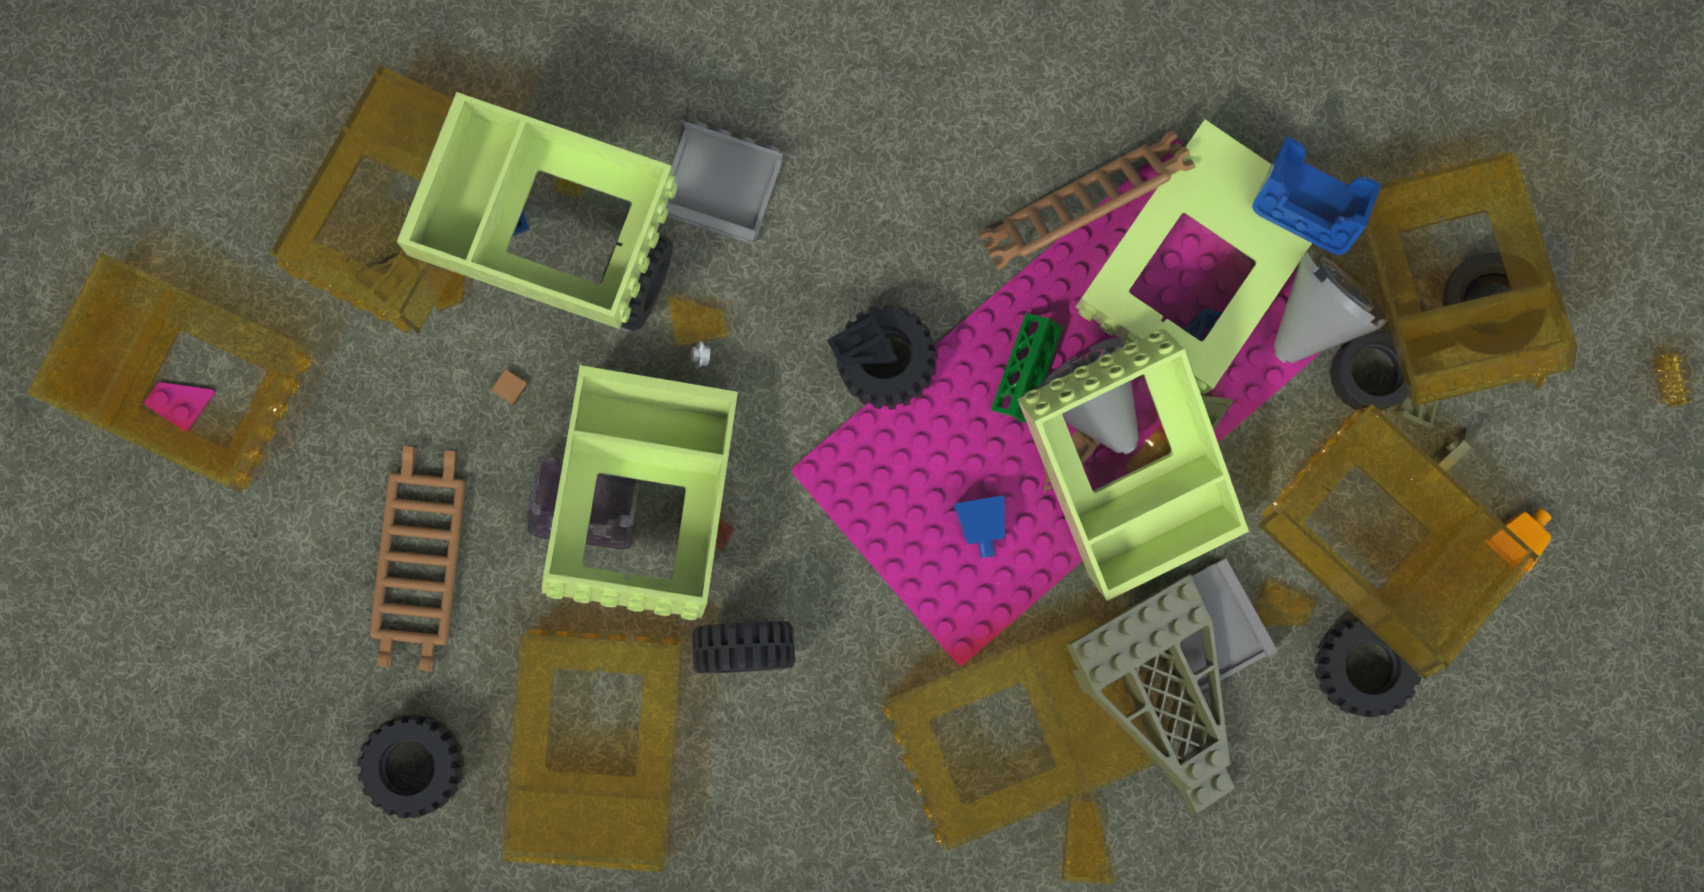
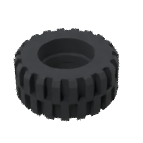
(650, 285)
(912, 380)
(743, 647)
(1340, 690)
(375, 766)

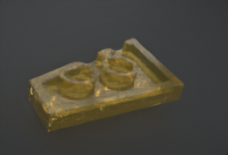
(1084, 846)

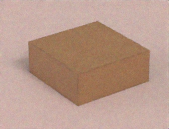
(509, 387)

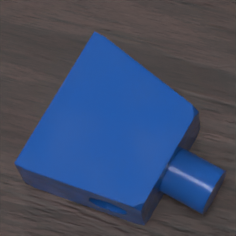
(982, 522)

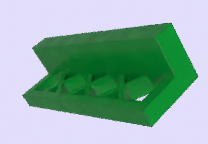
(1032, 368)

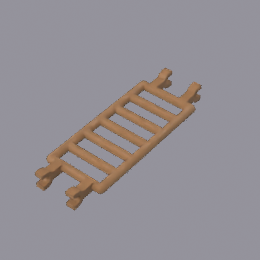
(1116, 200)
(450, 561)

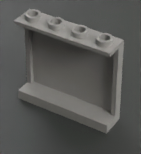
(723, 181)
(1236, 625)

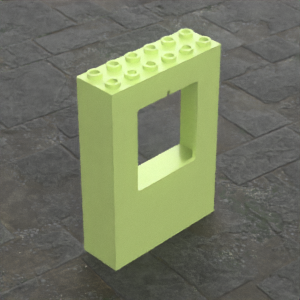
(480, 187)
(1221, 199)
(649, 434)
(1158, 511)

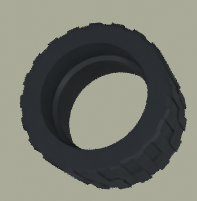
(1342, 375)

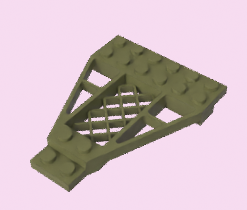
(1142, 635)

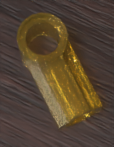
(1153, 449)

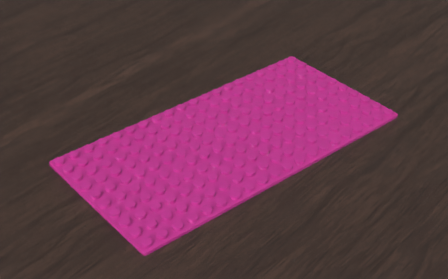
(902, 469)

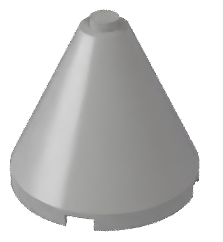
(1324, 310)
(1109, 416)

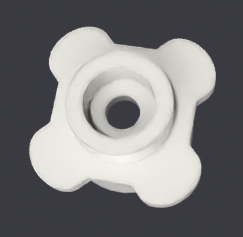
(700, 355)

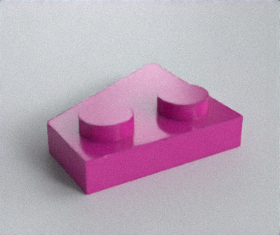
(179, 403)

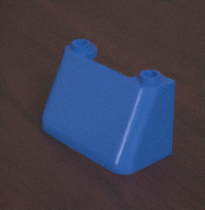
(1313, 201)

